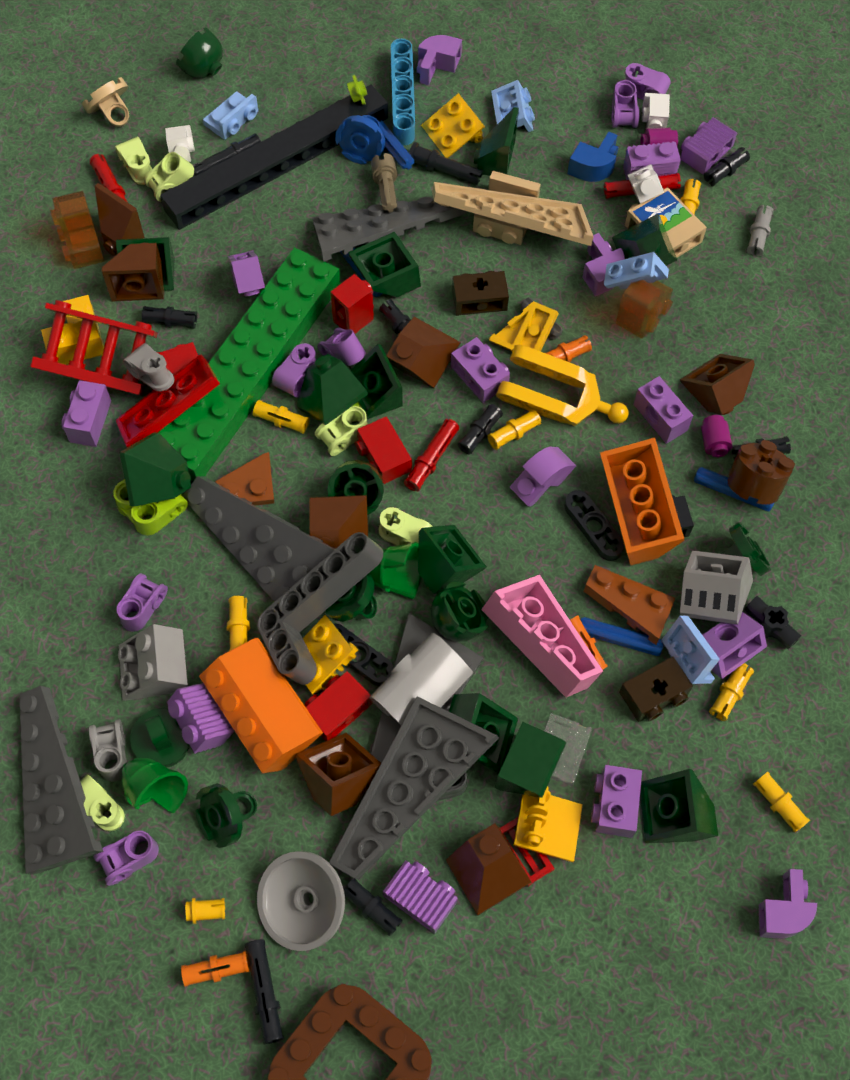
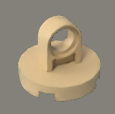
(107, 99)

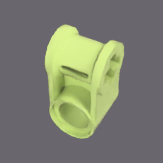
(134, 159)
(168, 174)
(340, 431)
(404, 528)
(97, 802)

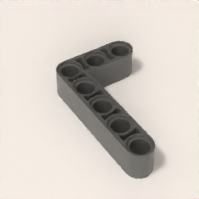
(308, 599)

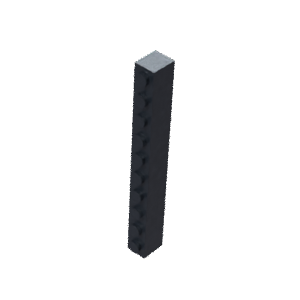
(266, 160)

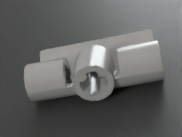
(429, 672)

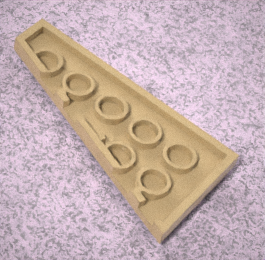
(539, 214)

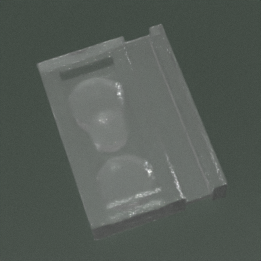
(576, 742)

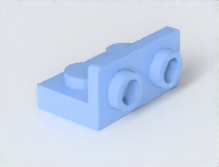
(512, 96)
(231, 115)
(642, 267)
(691, 651)

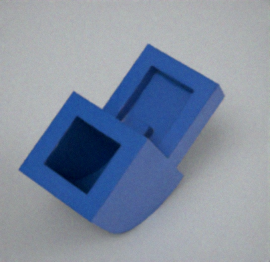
(594, 163)

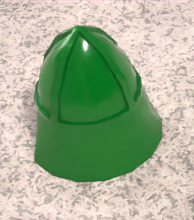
(398, 570)
(148, 780)

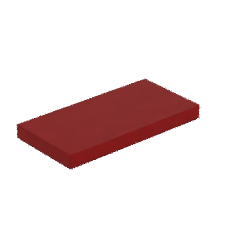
(164, 406)

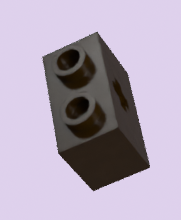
(480, 293)
(664, 676)

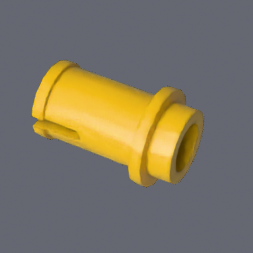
(205, 910)

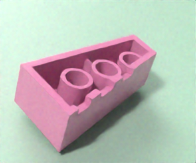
(544, 634)

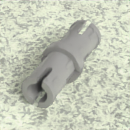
(760, 230)

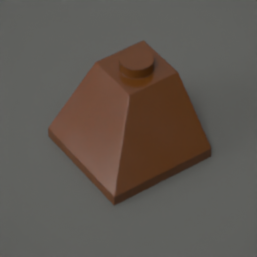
(116, 218)
(135, 274)
(422, 352)
(720, 382)
(337, 518)
(337, 772)
(487, 869)

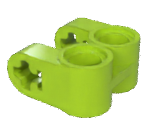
(161, 512)

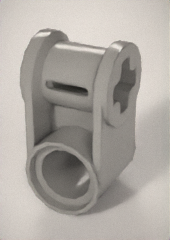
(149, 367)
(107, 745)

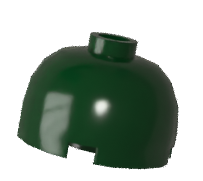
(201, 55)
(357, 478)
(458, 612)

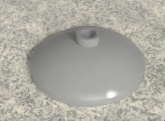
(286, 905)

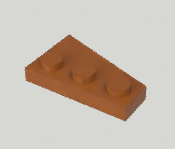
(637, 603)

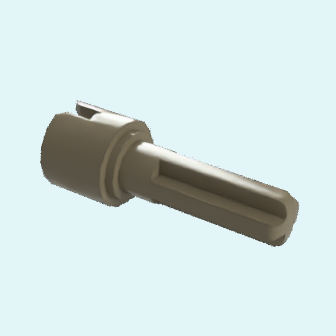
(385, 174)

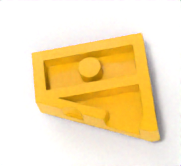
(528, 328)

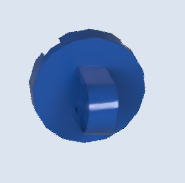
(360, 138)

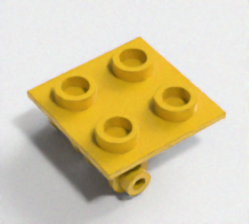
(453, 126)
(328, 651)
(548, 825)

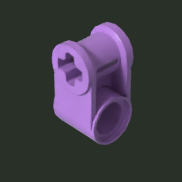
(647, 80)
(624, 105)
(343, 346)
(291, 373)
(143, 598)
(124, 857)

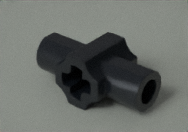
(781, 629)

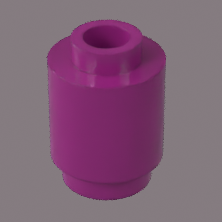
(659, 135)
(716, 436)

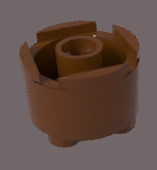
(760, 472)

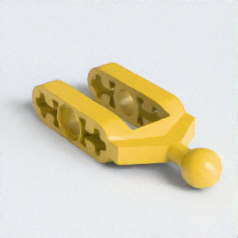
(563, 372)

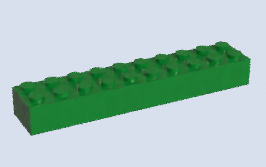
(251, 356)

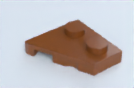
(251, 481)

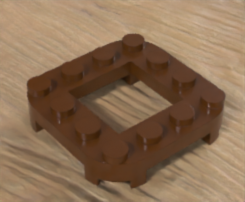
(368, 1017)

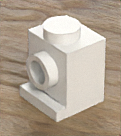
(655, 110)
(180, 141)
(645, 183)

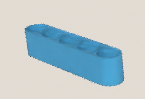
(402, 91)

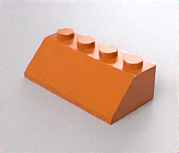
(642, 500)
(260, 705)

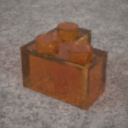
(76, 230)
(642, 306)

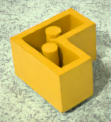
(71, 332)

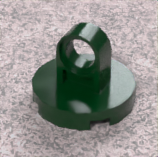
(746, 547)
(354, 602)
(158, 737)
(220, 813)

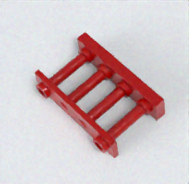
(76, 368)

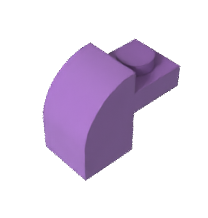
(440, 53)
(595, 269)
(541, 471)
(789, 916)

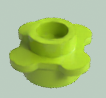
(357, 90)

